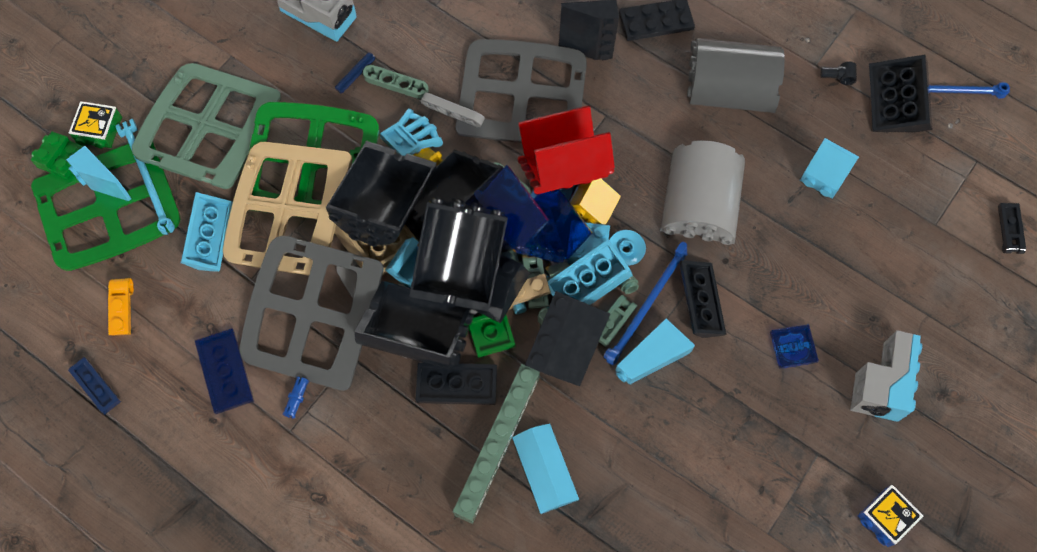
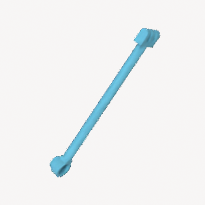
(128, 132)

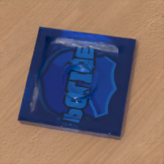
(794, 346)

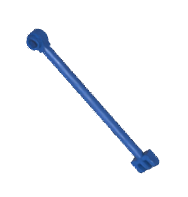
(1000, 90)
(613, 355)

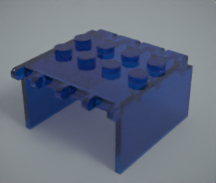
(538, 226)

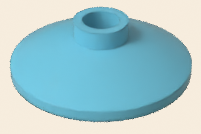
(631, 241)

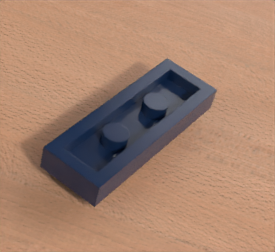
(94, 385)

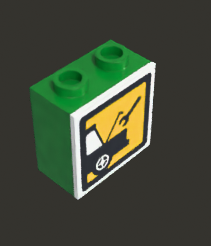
(95, 125)

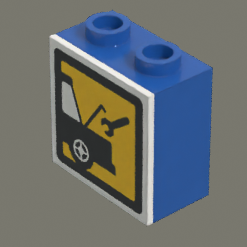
(889, 516)

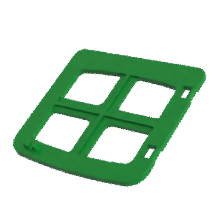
(318, 117)
(106, 207)

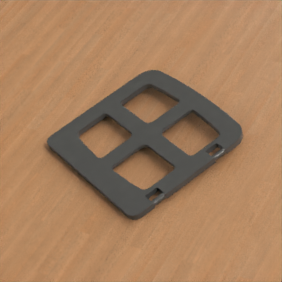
(521, 89)
(308, 311)

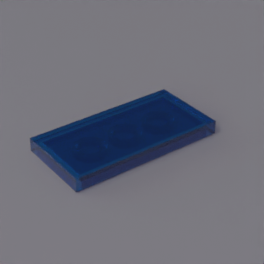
(224, 371)

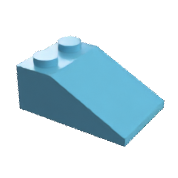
(829, 168)
(94, 174)

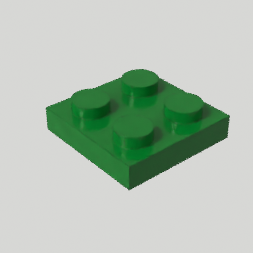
(490, 335)

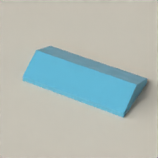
(206, 232)
(545, 468)

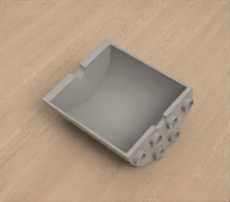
(704, 192)

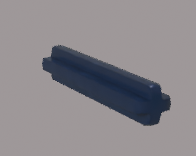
(355, 72)

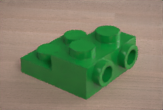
(53, 154)

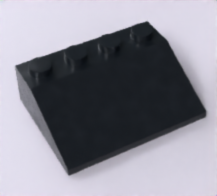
(589, 27)
(900, 95)
(508, 283)
(567, 339)

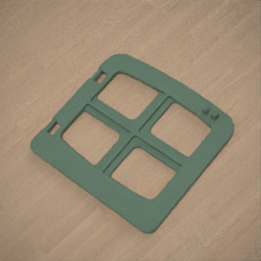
(202, 124)

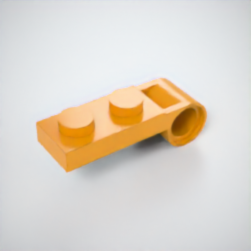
(119, 306)

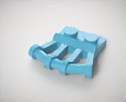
(402, 140)

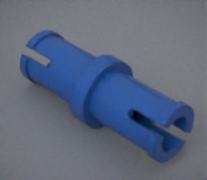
(295, 397)

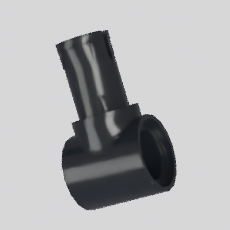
(845, 73)

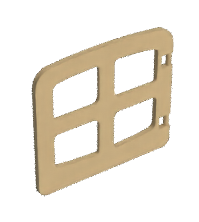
(285, 205)

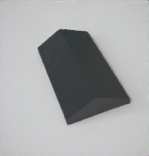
(702, 299)

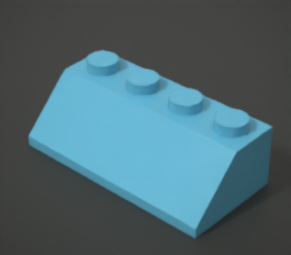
(592, 275)

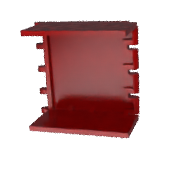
(564, 151)

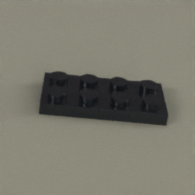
(656, 19)
(461, 385)

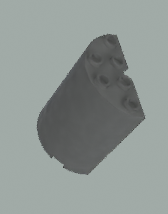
(735, 75)

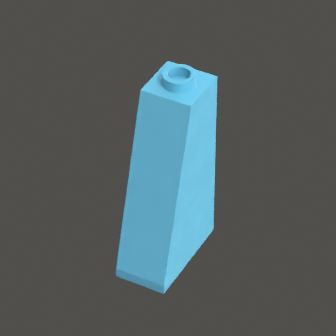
(656, 351)

